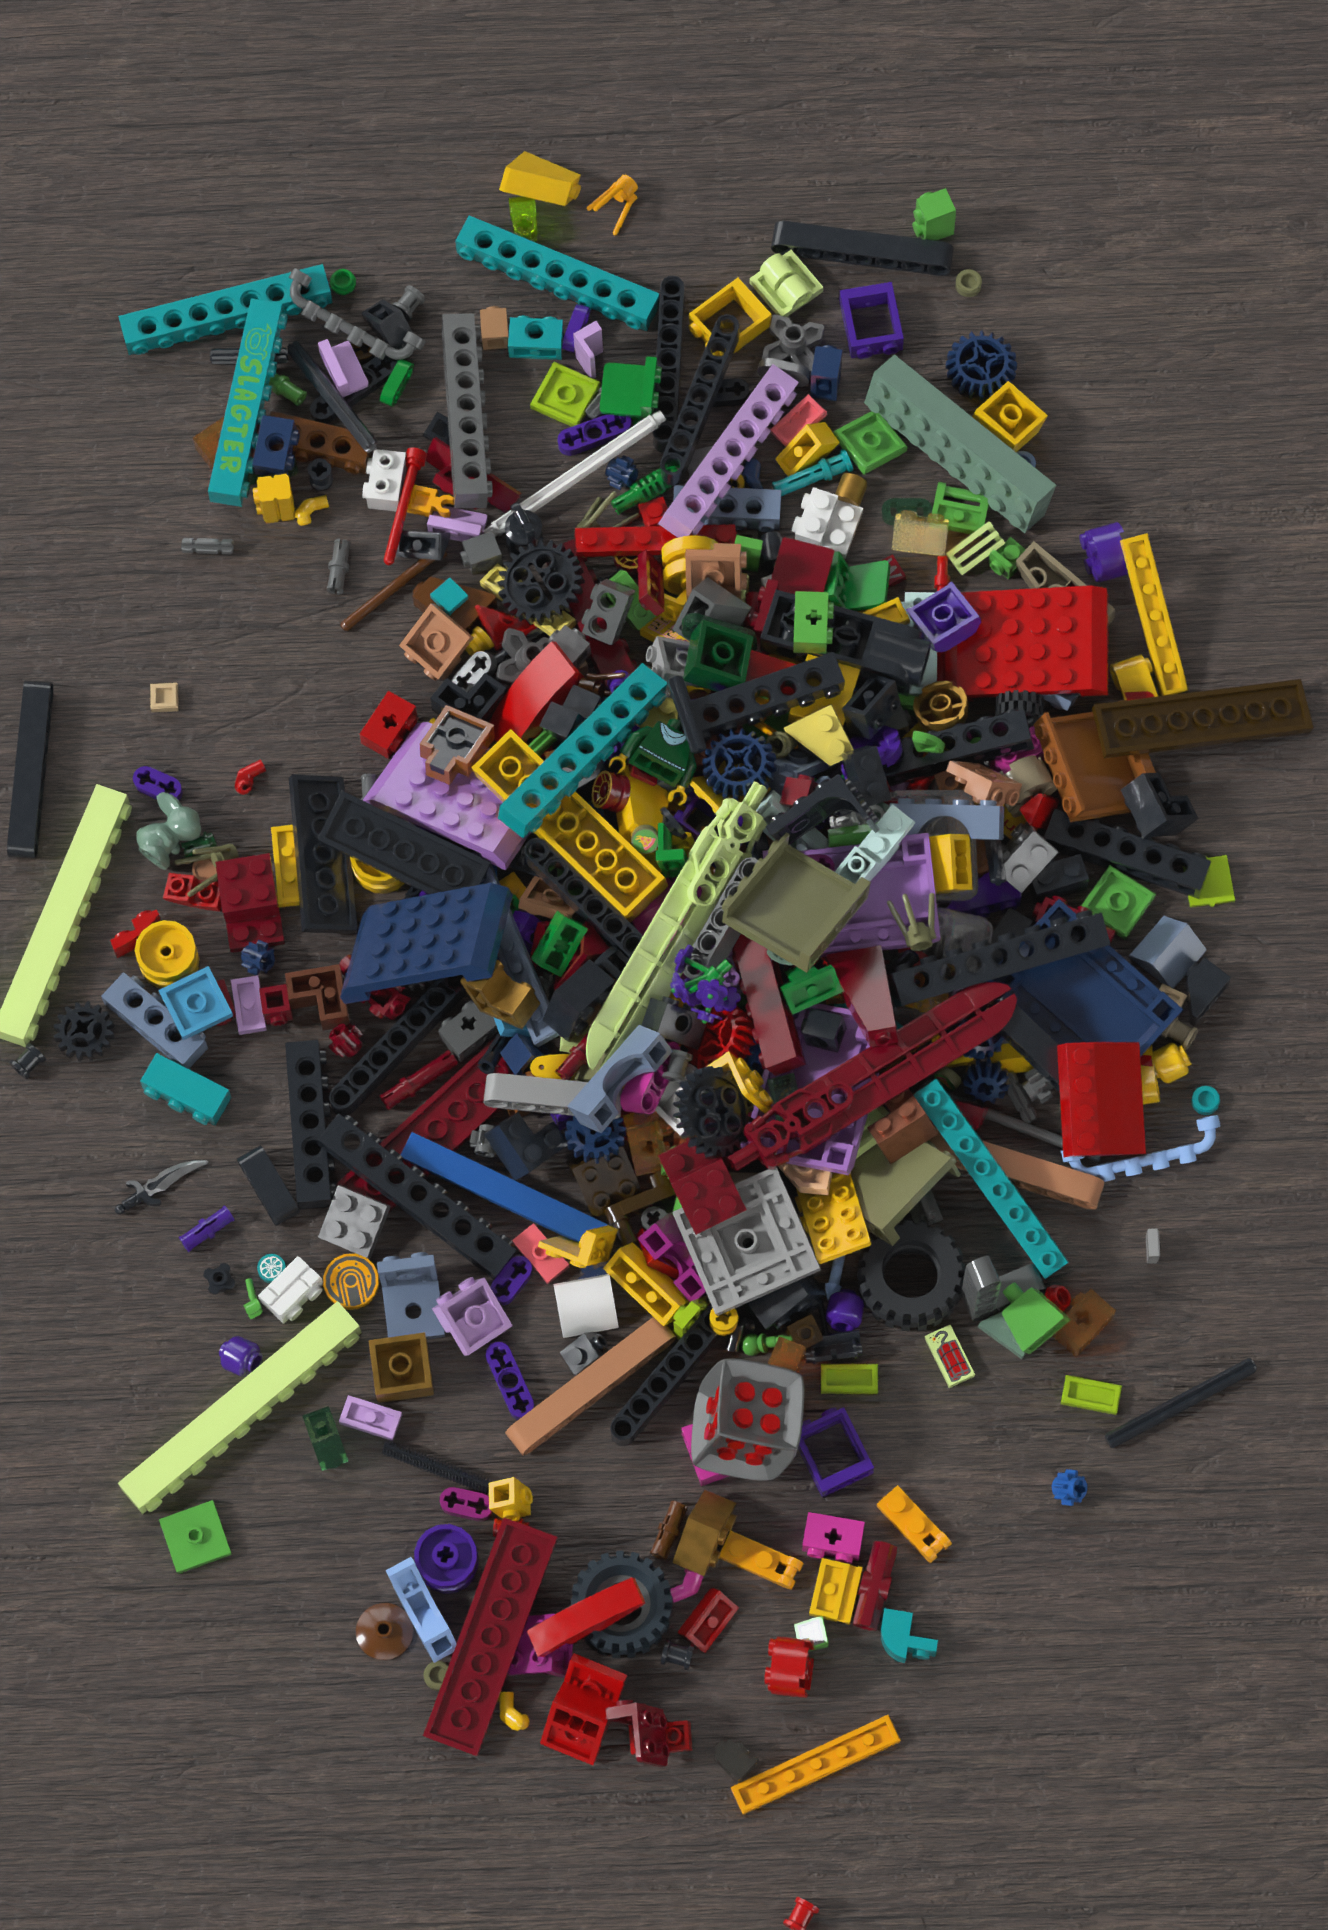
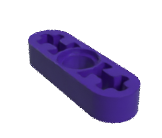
(589, 443)
(509, 1359)

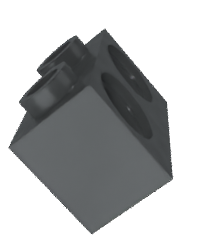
(614, 615)

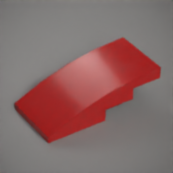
(527, 700)

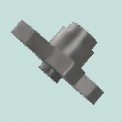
(793, 341)
(521, 655)

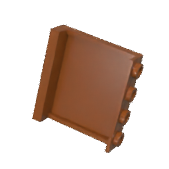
(1084, 779)

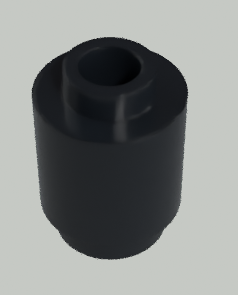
(770, 550)

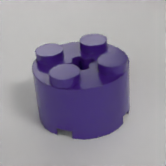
(1104, 552)

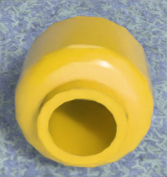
(1171, 1062)

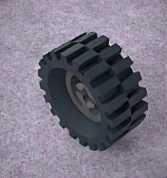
(654, 1614)

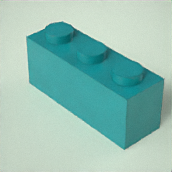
(185, 1090)

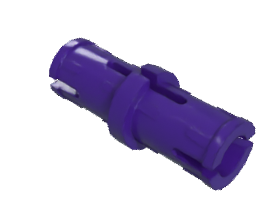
(206, 1228)

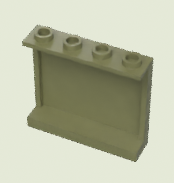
(793, 904)
(893, 1189)

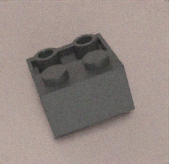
(715, 602)

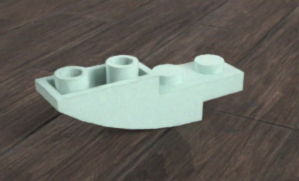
(876, 847)

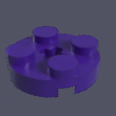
(887, 742)

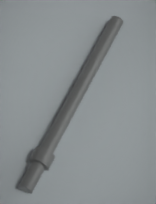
(1022, 1126)

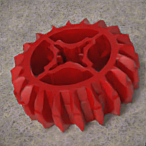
(724, 1035)

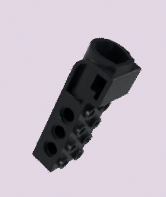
(857, 641)

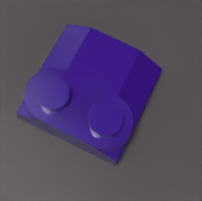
(945, 618)

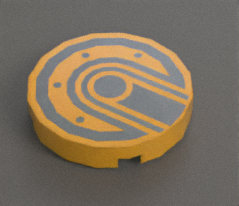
(351, 1281)

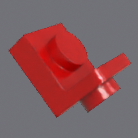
(652, 511)

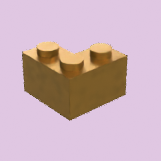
(503, 997)
(704, 1531)

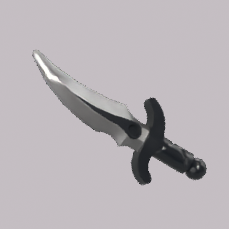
(155, 1185)

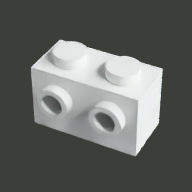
(386, 479)

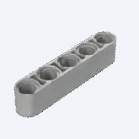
(533, 1093)

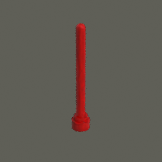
(415, 459)

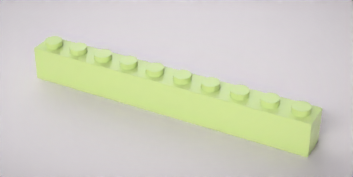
(62, 915)
(240, 1407)

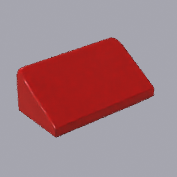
(1039, 810)
(708, 1619)

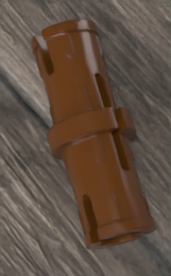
(668, 1530)

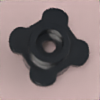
(219, 1286)

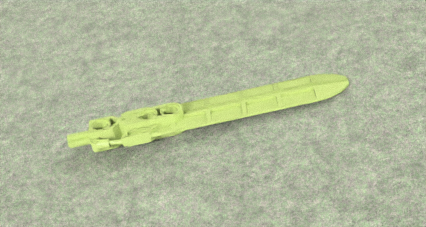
(696, 872)

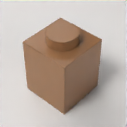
(494, 328)

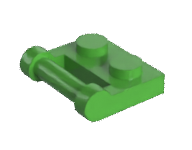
(961, 516)

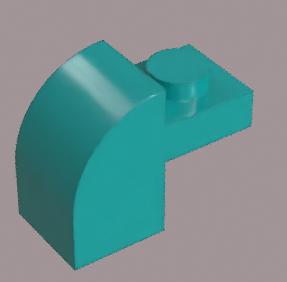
(896, 1637)

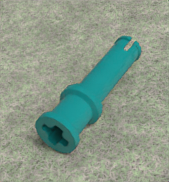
(823, 470)

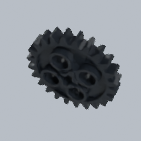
(519, 595)
(712, 1112)

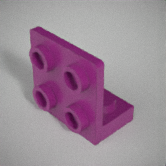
(528, 1662)

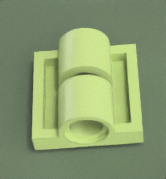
(785, 283)

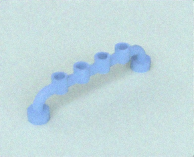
(1157, 1159)

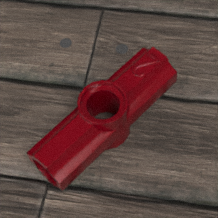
(875, 1586)

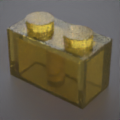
(920, 533)

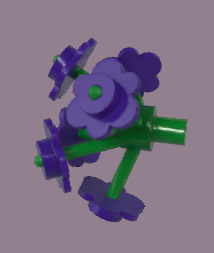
(705, 988)

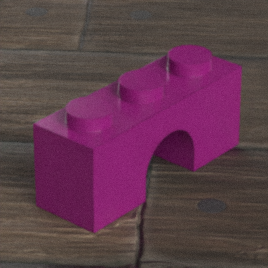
(666, 1240)

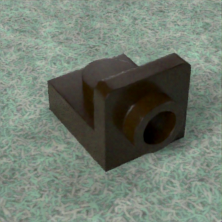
(804, 1330)

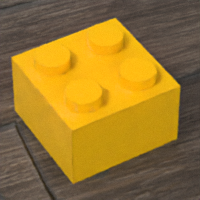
(1010, 416)

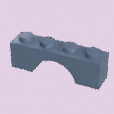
(981, 820)
(638, 1054)

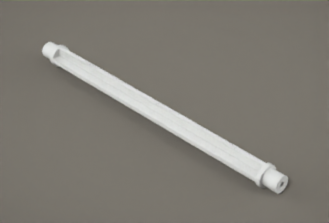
(583, 469)

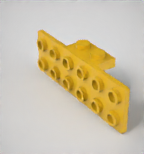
(834, 1219)

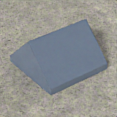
(1168, 951)

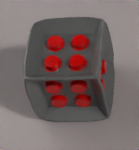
(747, 1419)

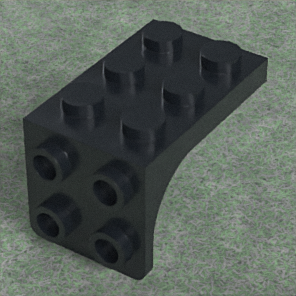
(810, 810)

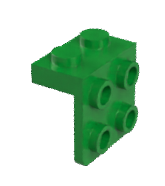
(630, 389)
(858, 585)

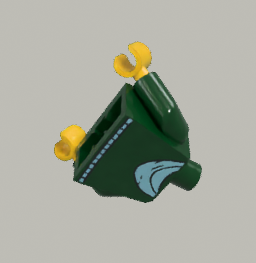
(661, 753)

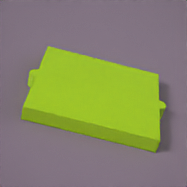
(1217, 886)

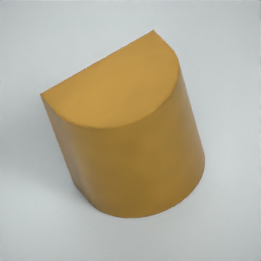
(851, 489)

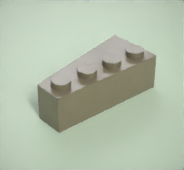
(1044, 571)

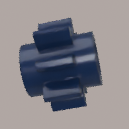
(621, 472)
(258, 957)

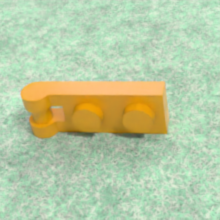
(913, 1523)
(760, 1560)

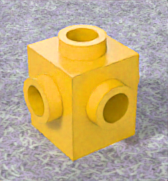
(510, 1499)

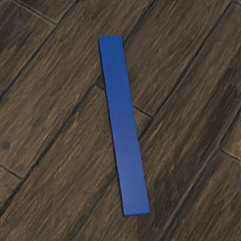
(498, 1188)

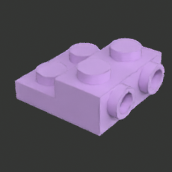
(471, 1315)

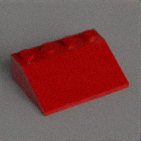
(1101, 1099)

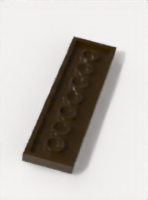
(1202, 718)

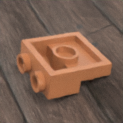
(721, 565)
(436, 643)
(985, 783)
(543, 901)

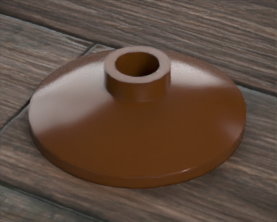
(384, 1645)

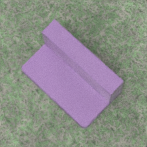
(588, 345)
(343, 367)
(461, 523)

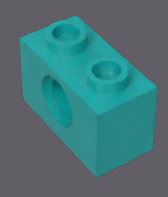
(546, 347)

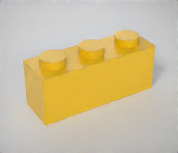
(646, 1285)

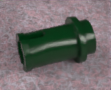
(203, 841)

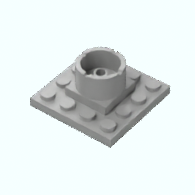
(776, 1258)

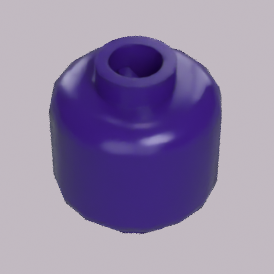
(844, 1310)
(240, 1356)

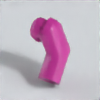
(689, 1587)

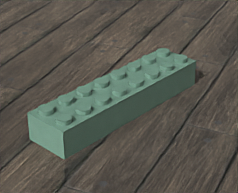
(959, 443)

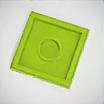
(565, 395)

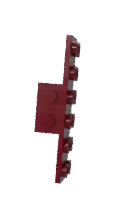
(797, 568)

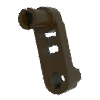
(620, 1213)

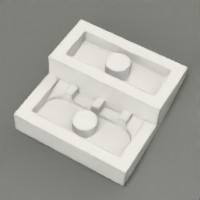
(586, 1305)

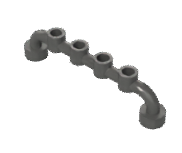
(356, 335)

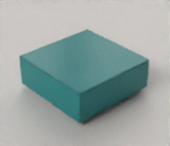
(449, 596)

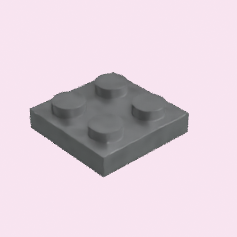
(354, 1221)

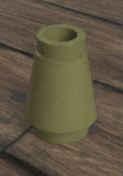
(781, 743)

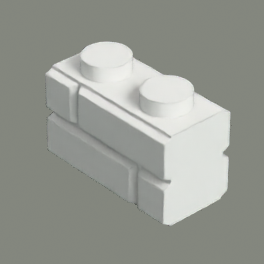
(291, 1290)

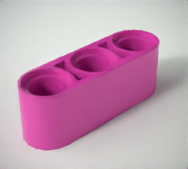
(645, 1090)

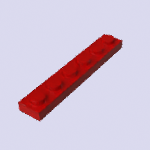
(634, 540)

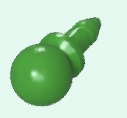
(753, 1344)

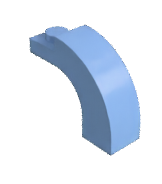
(421, 1609)

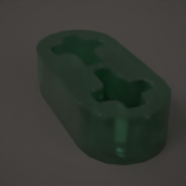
(902, 504)

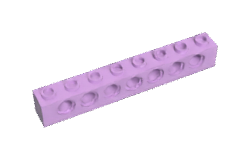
(774, 384)

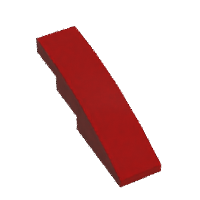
(586, 1616)

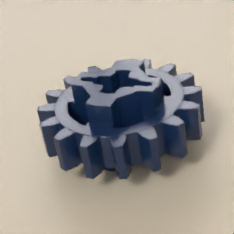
(596, 1143)

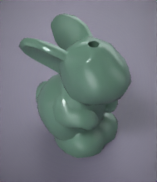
(161, 839)

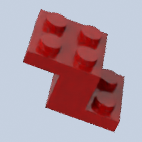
(579, 1709)

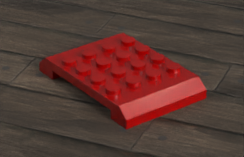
(1034, 643)

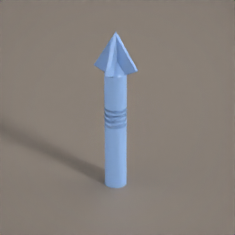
(835, 1276)

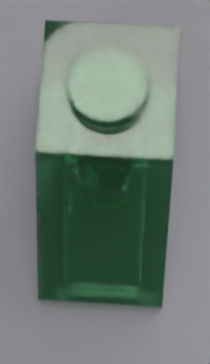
(325, 1438)

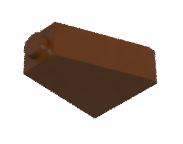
(466, 614)

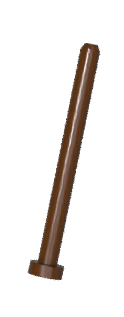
(385, 593)

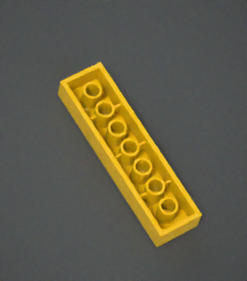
(577, 832)

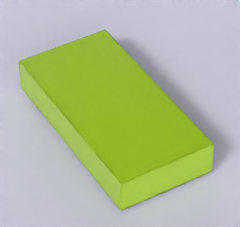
(849, 1378)
(1091, 1395)

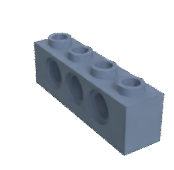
(742, 500)
(126, 990)

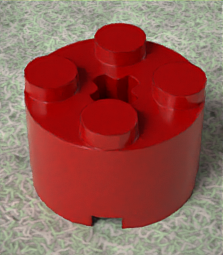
(790, 1667)

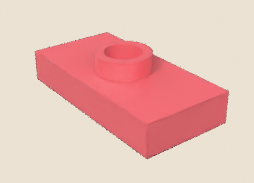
(804, 413)
(545, 1265)

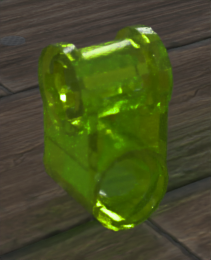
(523, 217)

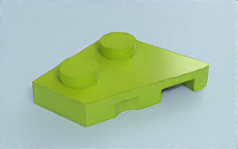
(688, 1315)

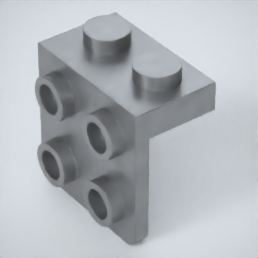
(1025, 856)

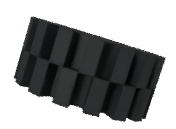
(1030, 702)

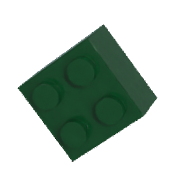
(717, 656)

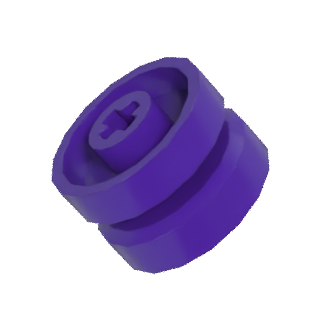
(460, 1568)

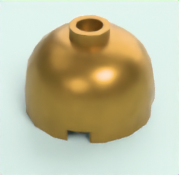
(941, 706)

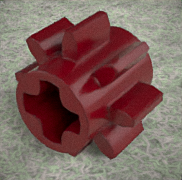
(345, 1040)

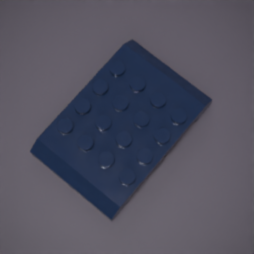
(428, 939)
(1090, 994)

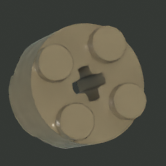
(1034, 780)

